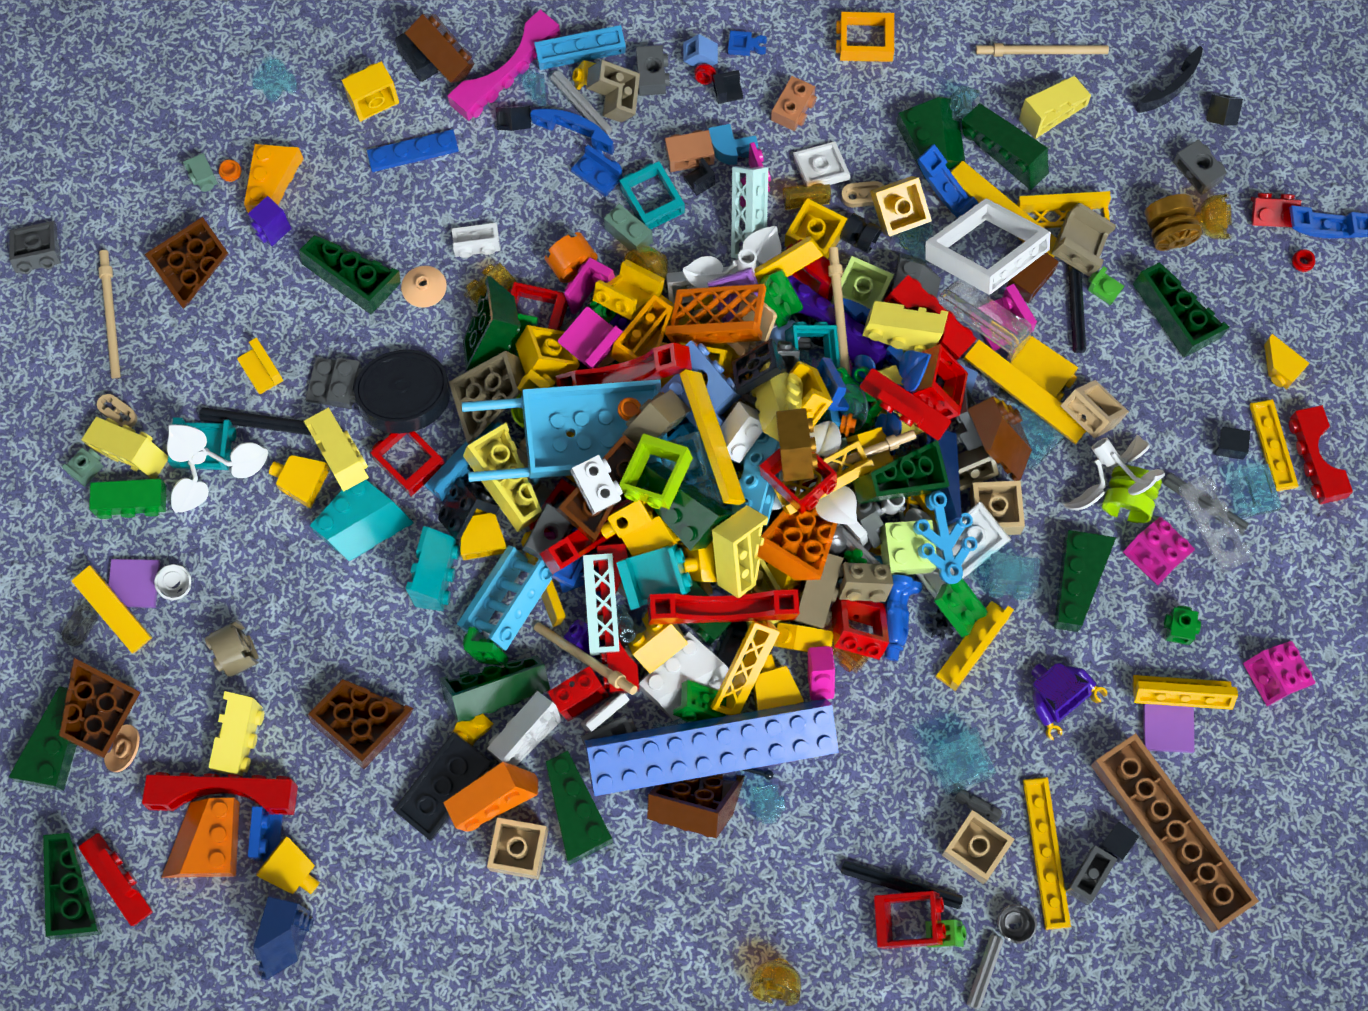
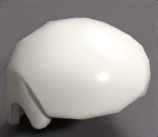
(169, 577)

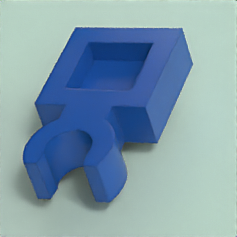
(742, 42)

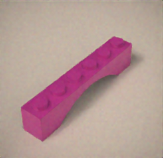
(474, 94)

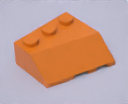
(798, 544)
(491, 796)
(206, 840)

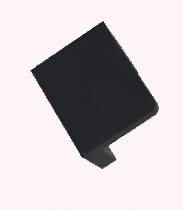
(727, 87)
(1224, 109)
(513, 117)
(701, 178)
(1233, 443)
(1119, 841)

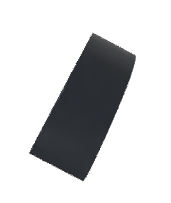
(1157, 98)

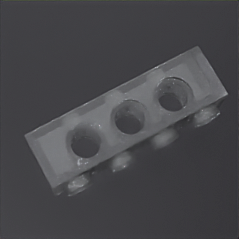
(1201, 516)

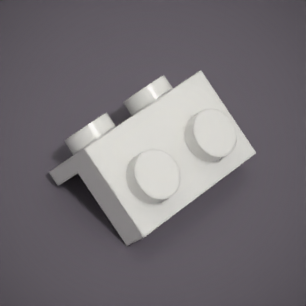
(475, 240)

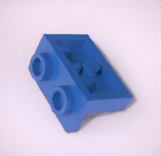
(598, 170)
(834, 384)
(264, 833)

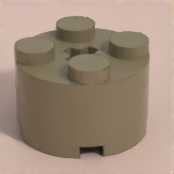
(232, 649)

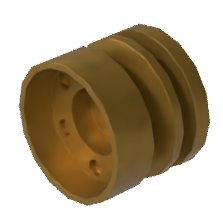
(1173, 222)

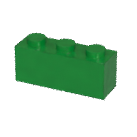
(127, 498)

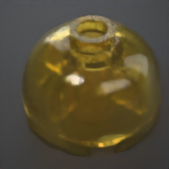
(1215, 217)
(650, 259)
(777, 981)

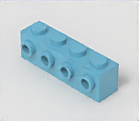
(755, 488)

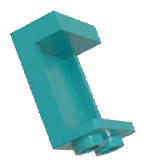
(218, 441)
(654, 573)

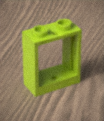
(655, 446)

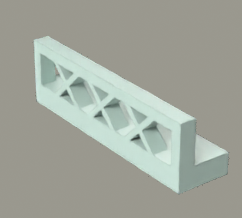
(756, 197)
(592, 609)

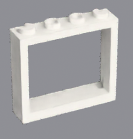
(988, 280)

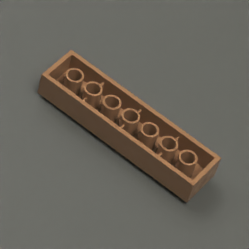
(1174, 833)

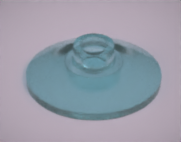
(857, 404)

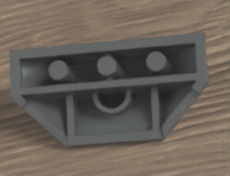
(916, 269)

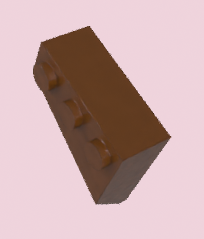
(441, 47)
(188, 260)
(1002, 435)
(95, 708)
(359, 720)
(695, 804)

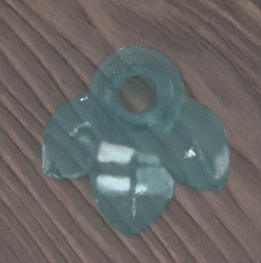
(274, 83)
(919, 236)

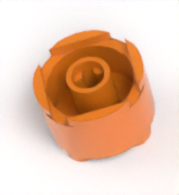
(568, 256)

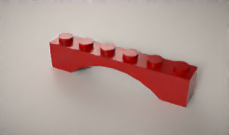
(654, 365)
(573, 547)
(708, 609)
(619, 660)
(170, 792)

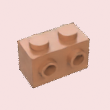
(793, 104)
(686, 150)

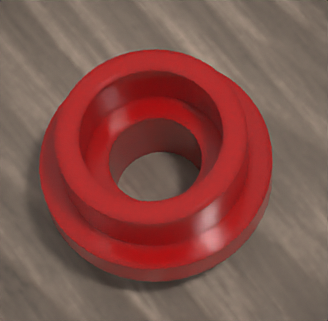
(704, 73)
(1308, 256)

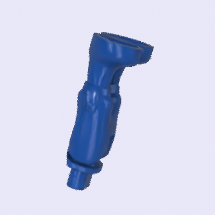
(898, 614)

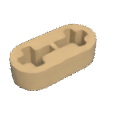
(120, 407)

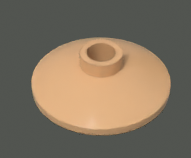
(423, 295)
(123, 750)

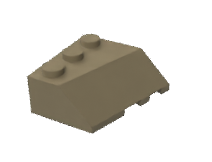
(488, 381)

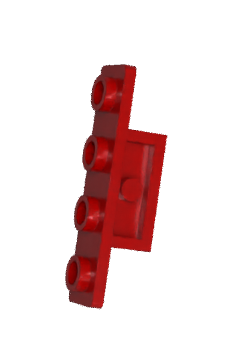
(909, 407)
(115, 879)

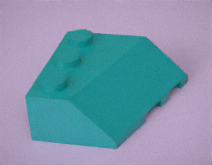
(359, 520)
(434, 570)

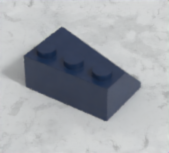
(281, 935)

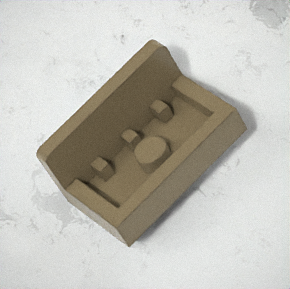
(865, 582)

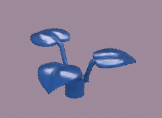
(911, 369)

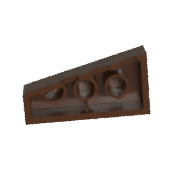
(575, 507)

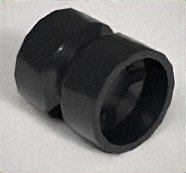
(860, 232)

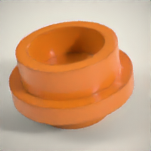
(230, 170)
(628, 408)
(847, 424)

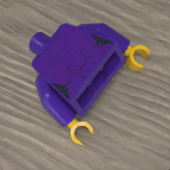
(1060, 692)

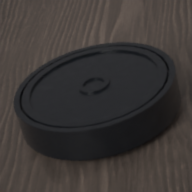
(402, 391)

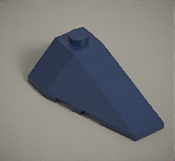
(949, 452)

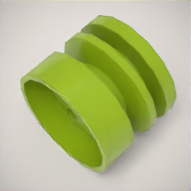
(1140, 505)

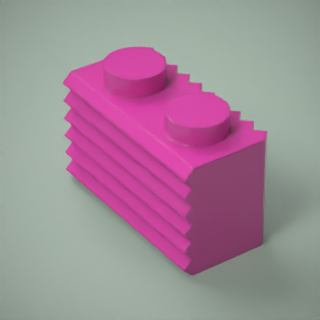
(821, 673)

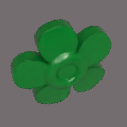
(854, 556)

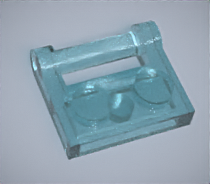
(1260, 488)

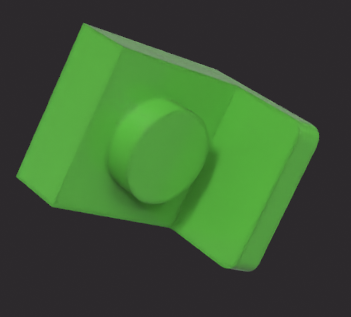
(1104, 286)
(955, 933)

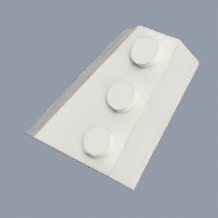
(691, 663)
(525, 730)

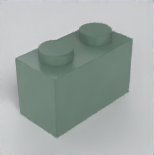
(627, 228)

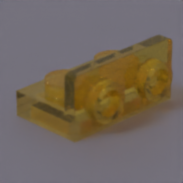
(796, 195)
(498, 272)

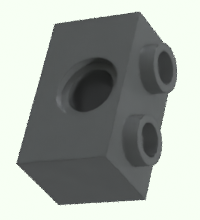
(648, 59)
(1200, 154)
(550, 520)
(1091, 875)

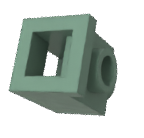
(200, 172)
(87, 472)

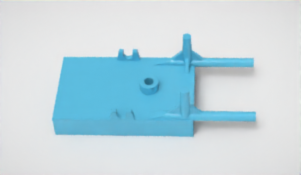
(553, 411)

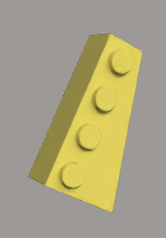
(774, 395)
(512, 495)

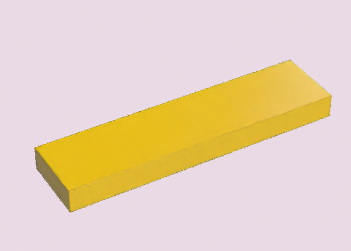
(1273, 444)
(549, 596)
(111, 609)

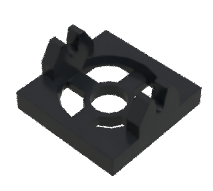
(742, 365)

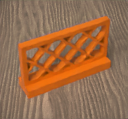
(714, 330)

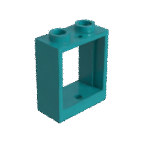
(662, 214)
(819, 329)

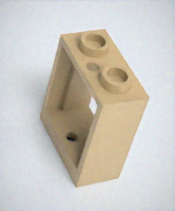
(1087, 401)

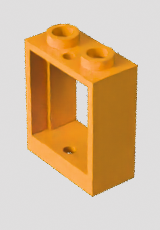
(866, 53)

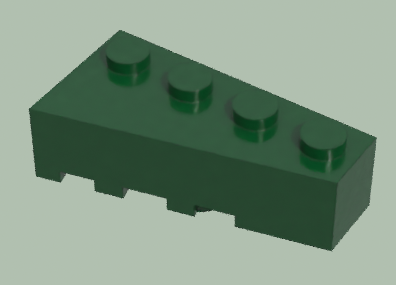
(691, 512)
(494, 687)

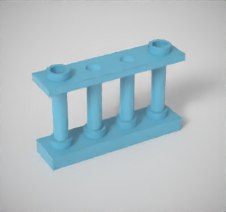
(495, 588)

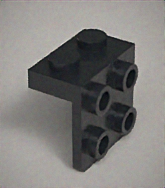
(461, 505)

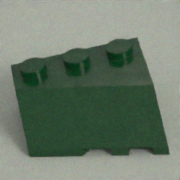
(930, 125)
(492, 327)

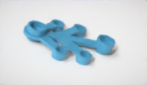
(944, 541)

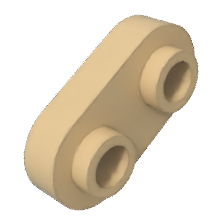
(861, 191)

